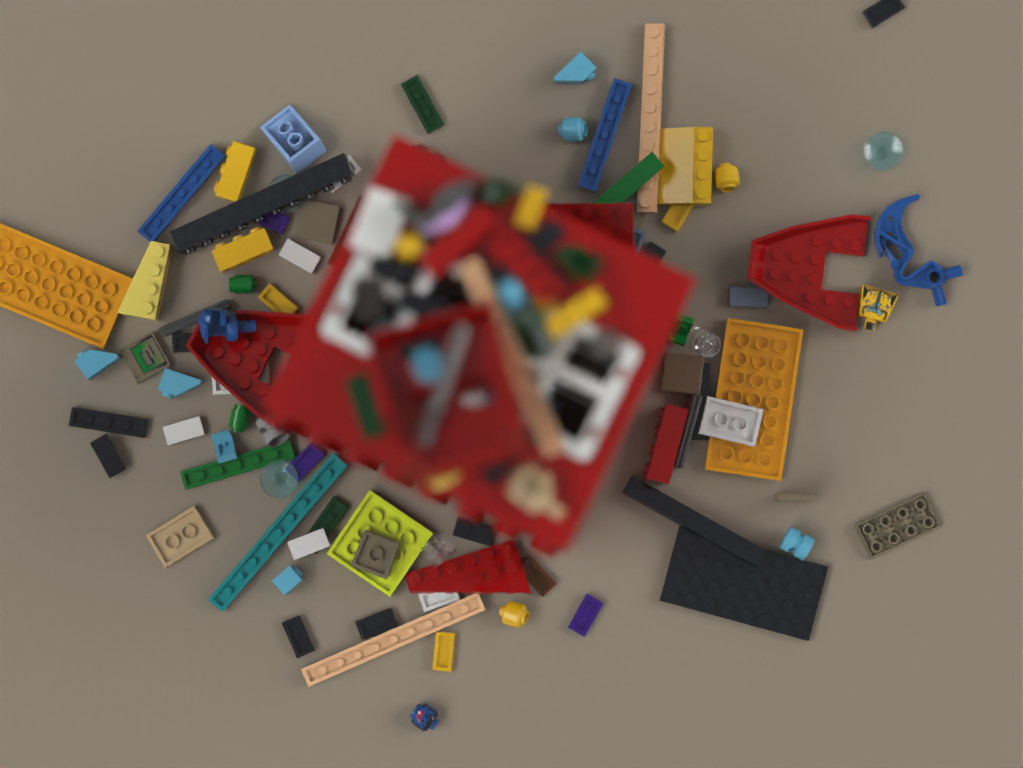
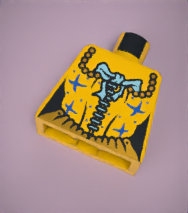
(875, 305)

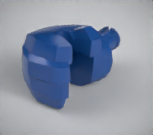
(222, 322)

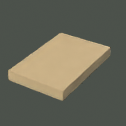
(180, 536)

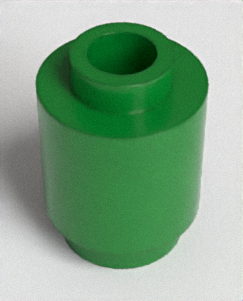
(242, 284)
(239, 418)

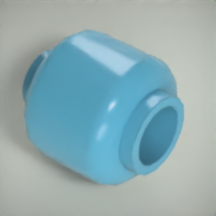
(573, 129)
(511, 294)

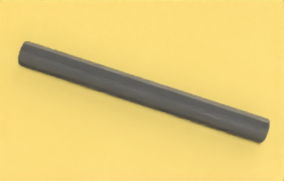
(442, 386)

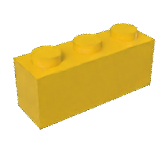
(235, 172)
(242, 249)
(575, 313)

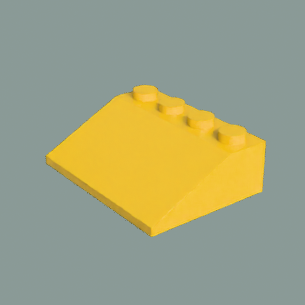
(687, 168)

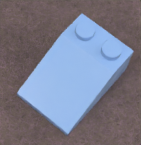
(293, 139)

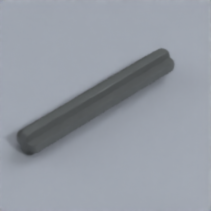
(189, 320)
(688, 430)

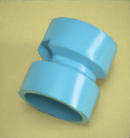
(427, 366)
(797, 543)

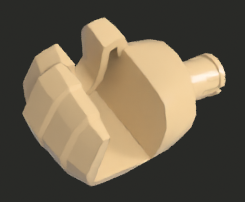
(534, 491)

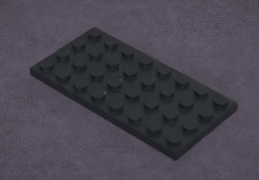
(775, 596)

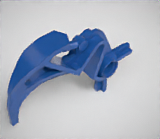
(920, 277)

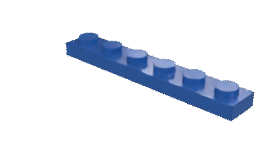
(604, 135)
(181, 193)

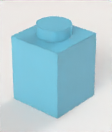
(288, 579)

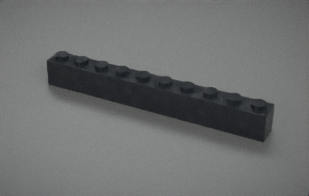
(263, 203)

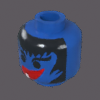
(424, 717)

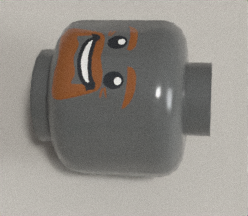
(605, 344)

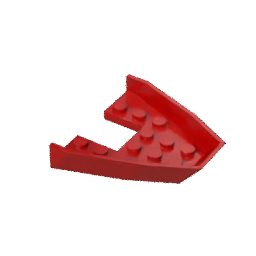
(793, 262)
(242, 362)

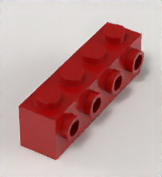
(458, 241)
(525, 266)
(667, 443)

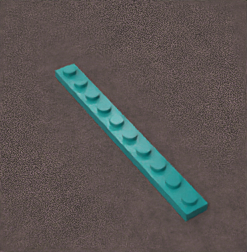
(278, 532)

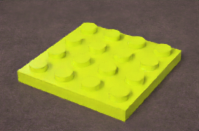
(387, 521)

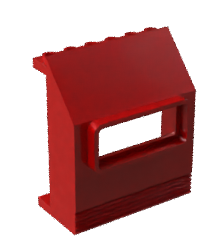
(465, 437)

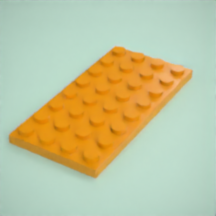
(59, 287)
(759, 372)

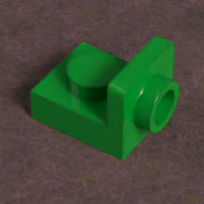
(681, 330)

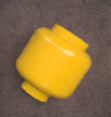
(727, 177)
(408, 245)
(514, 614)

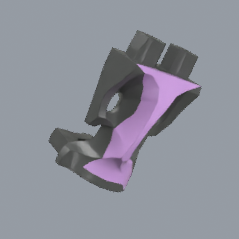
(447, 209)

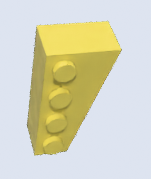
(148, 285)

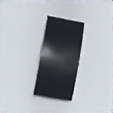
(399, 272)
(108, 455)

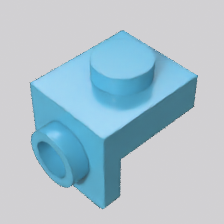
(224, 446)

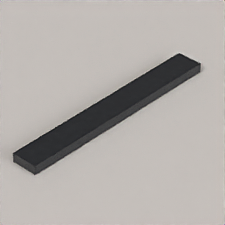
(694, 521)

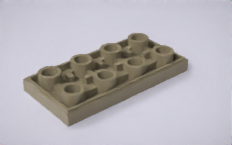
(897, 525)

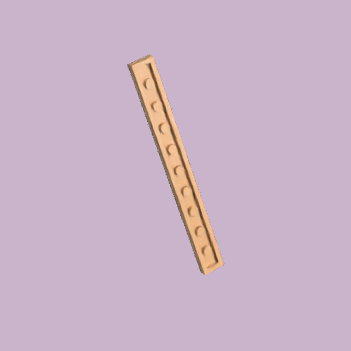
(651, 110)
(521, 374)
(393, 639)

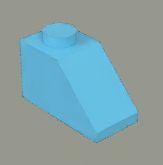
(576, 71)
(95, 362)
(177, 384)

